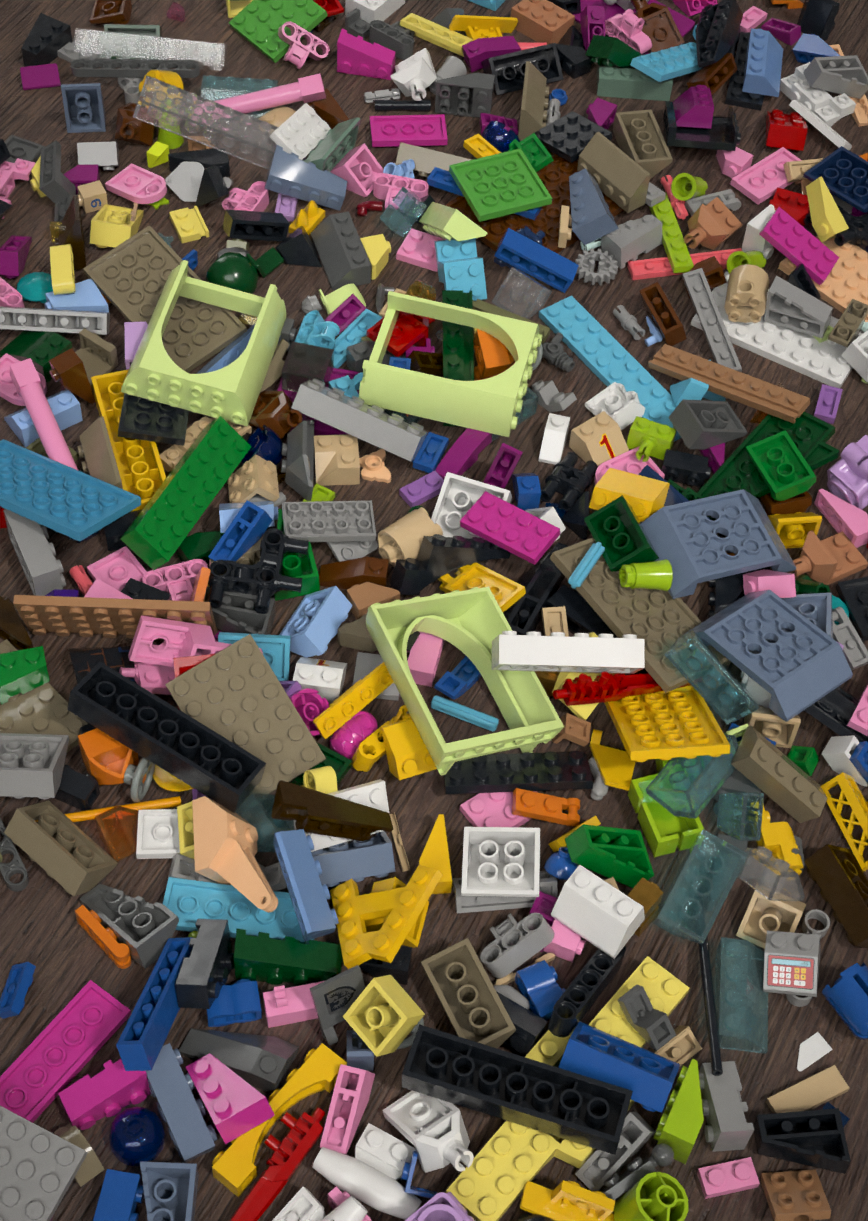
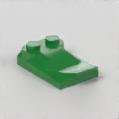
(781, 466)

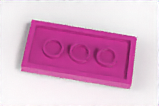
(408, 129)
(799, 245)
(510, 527)

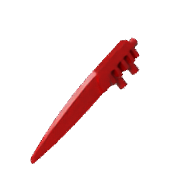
(605, 688)
(282, 1163)

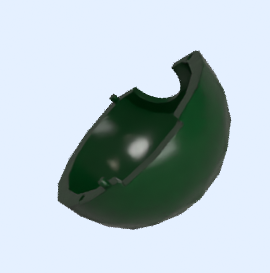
(234, 272)

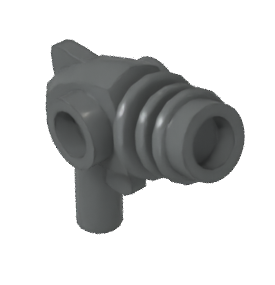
(554, 354)

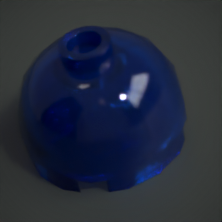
(498, 136)
(264, 444)
(136, 1136)

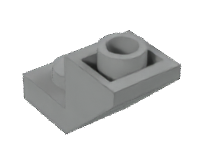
(551, 398)

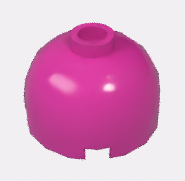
(309, 707)

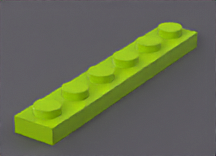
(672, 237)

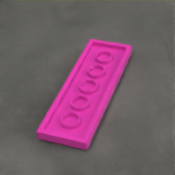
(61, 1051)

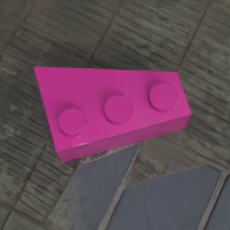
(363, 58)

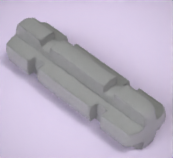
(369, 97)

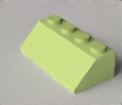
(449, 223)

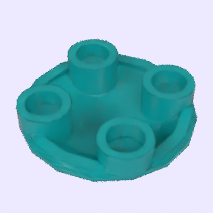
(35, 286)

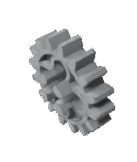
(606, 269)

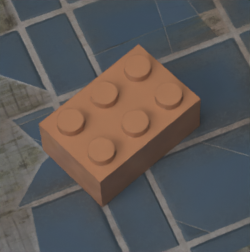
(542, 20)

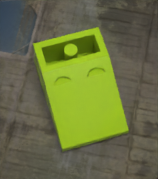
(683, 1114)

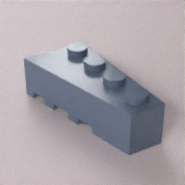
(588, 208)

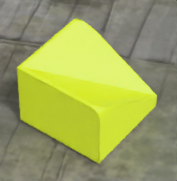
(157, 154)

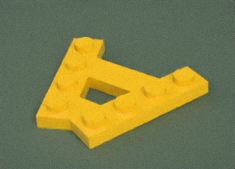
(399, 904)

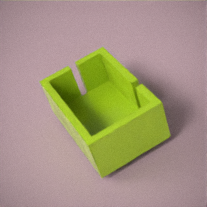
(660, 826)

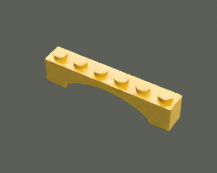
(236, 1165)

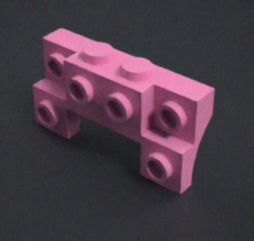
(9, 172)

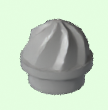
(310, 304)

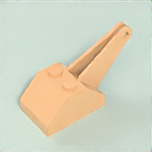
(226, 852)

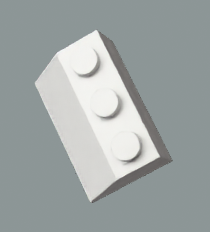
(597, 911)

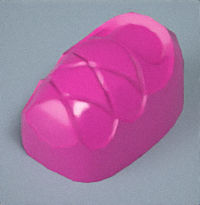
(352, 733)

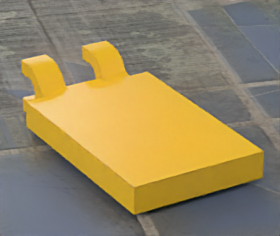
(475, 575)

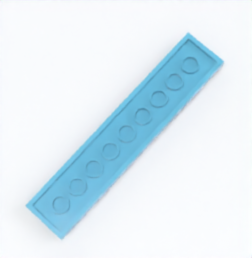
(608, 357)

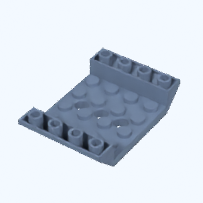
(696, 552)
(794, 669)

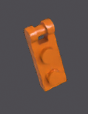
(545, 807)
(105, 938)

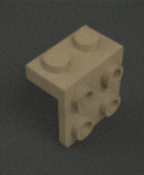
(96, 354)

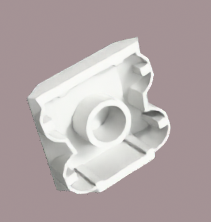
(617, 403)

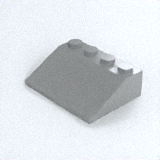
(31, 764)

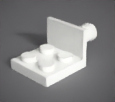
(415, 75)
(433, 1129)

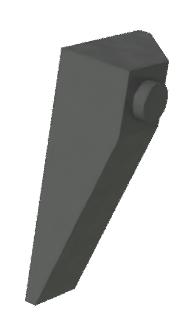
(134, 921)

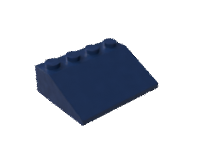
(844, 176)

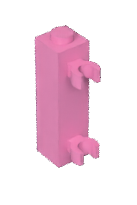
(289, 1005)

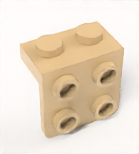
(254, 478)

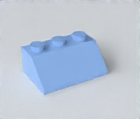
(64, 407)
(316, 621)

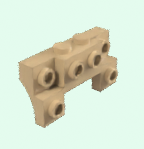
(174, 454)

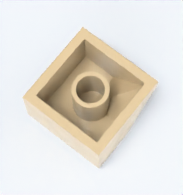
(336, 460)

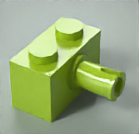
(651, 438)

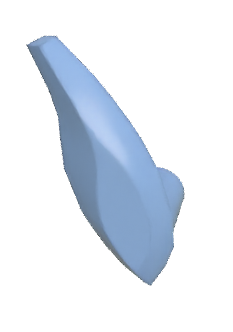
(656, 335)

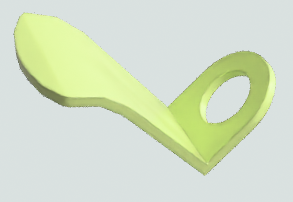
(338, 296)

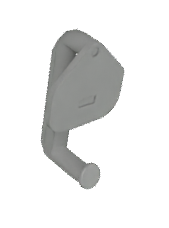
(187, 179)

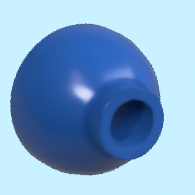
(560, 864)

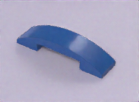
(459, 680)

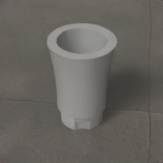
(451, 68)

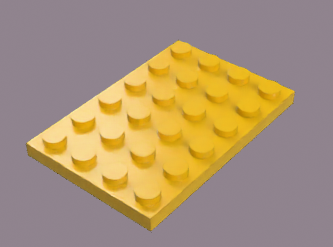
(667, 725)

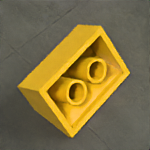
(641, 492)

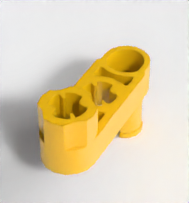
(371, 748)

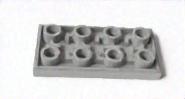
(329, 521)

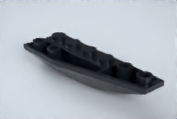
(717, 31)
(540, 585)

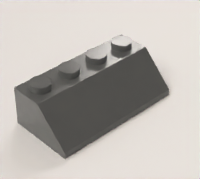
(341, 251)

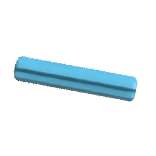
(586, 565)
(464, 713)

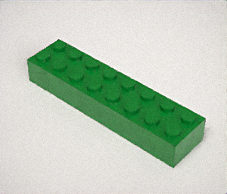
(186, 493)

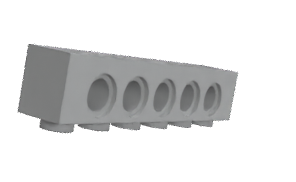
(54, 320)

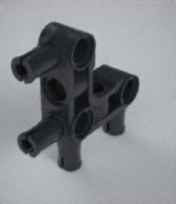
(857, 231)
(252, 579)

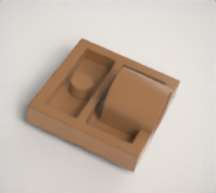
(795, 1195)

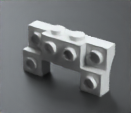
(817, 100)

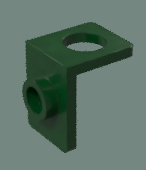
(267, 262)

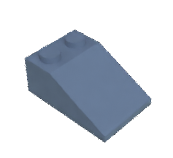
(84, 108)

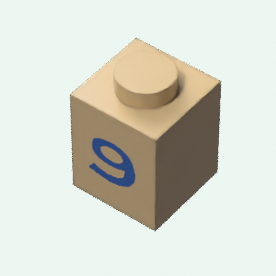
(92, 196)

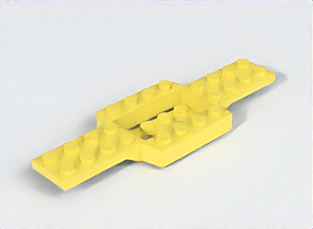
(520, 1152)

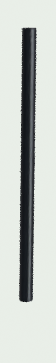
(710, 1009)

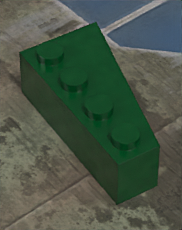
(285, 959)

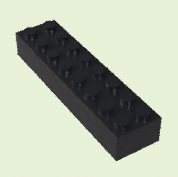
(166, 736)
(516, 1089)

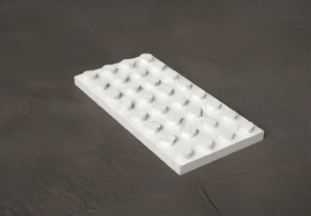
(786, 346)

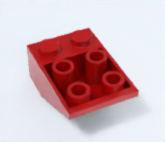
(785, 130)

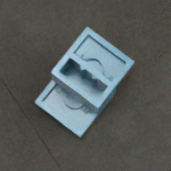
(460, 267)

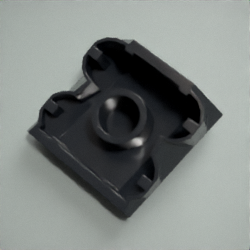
(818, 17)

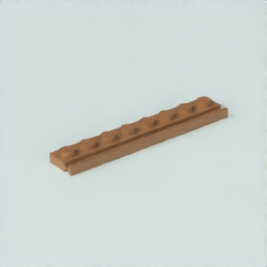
(730, 383)

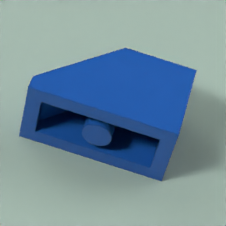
(526, 490)

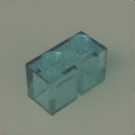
(409, 210)

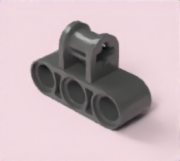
(392, 37)

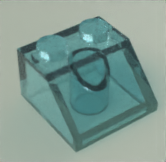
(258, 811)

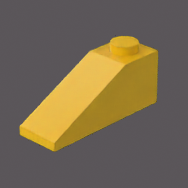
(437, 856)

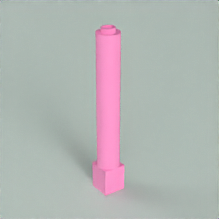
(306, 90)
(29, 388)

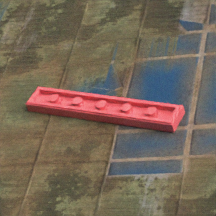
(661, 266)

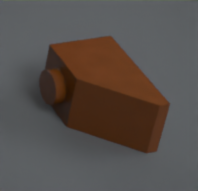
(713, 272)

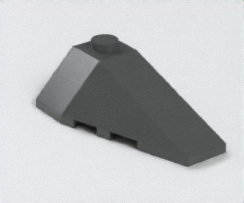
(255, 1058)

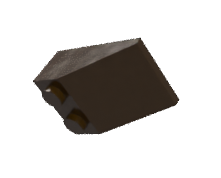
(72, 233)

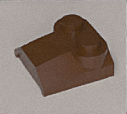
(111, 12)
(790, 506)

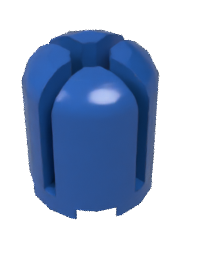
(850, 999)

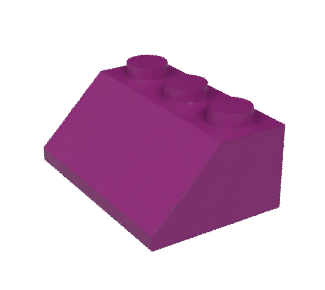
(694, 108)

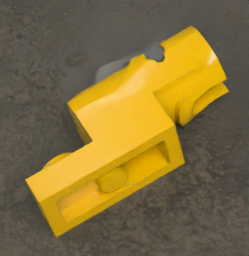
(781, 841)

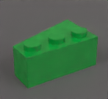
(22, 672)
(611, 853)

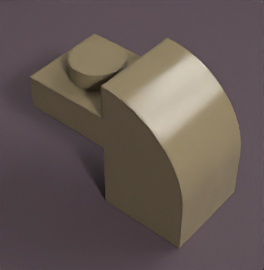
(91, 1165)

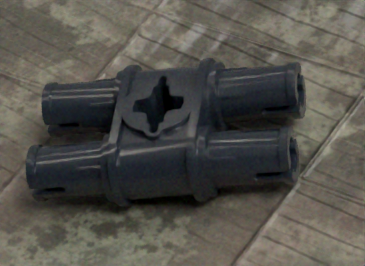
(568, 481)

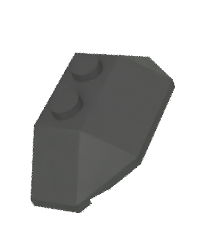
(299, 459)

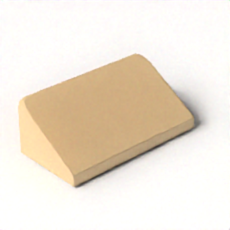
(680, 1047)

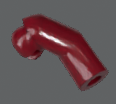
(363, 207)

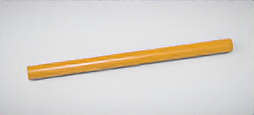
(146, 805)

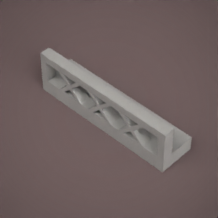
(468, 904)

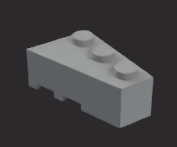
(838, 75)
(633, 239)
(796, 309)
(724, 1108)

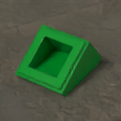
(804, 757)

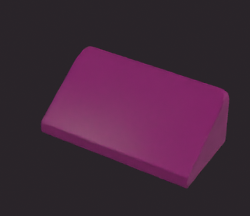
(40, 76)
(346, 312)

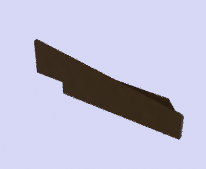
(327, 814)

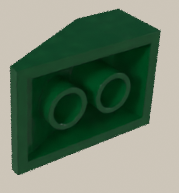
(610, 52)
(38, 346)

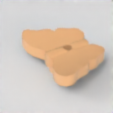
(374, 467)

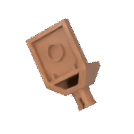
(711, 225)
(829, 558)

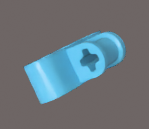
(317, 331)

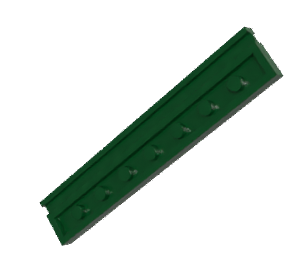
(457, 342)

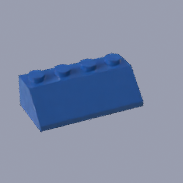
(620, 1064)

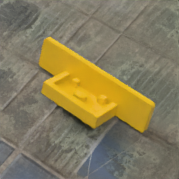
(483, 26)
(353, 701)
(567, 1202)

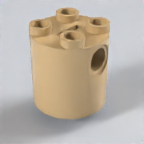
(746, 294)
(405, 536)

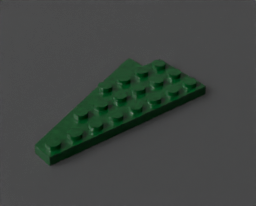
(739, 470)

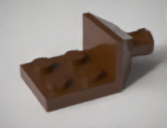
(658, 25)
(133, 129)
(275, 412)

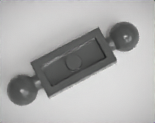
(617, 1185)

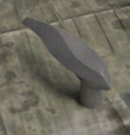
(380, 295)

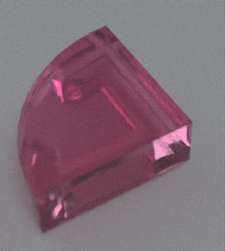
(176, 12)

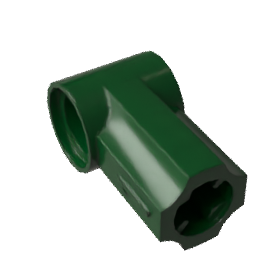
(805, 585)

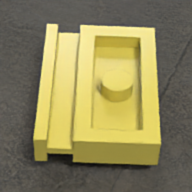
(189, 224)

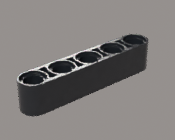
(584, 992)

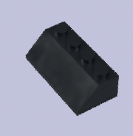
(510, 67)

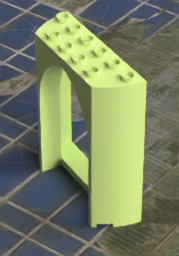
(224, 392)
(477, 404)
(470, 623)

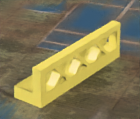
(435, 33)

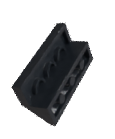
(836, 711)

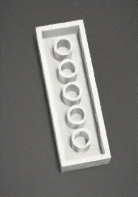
(567, 654)

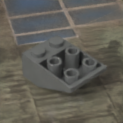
(465, 95)

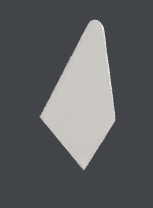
(811, 1051)

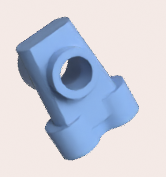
(404, 169)

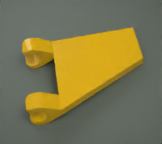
(612, 763)

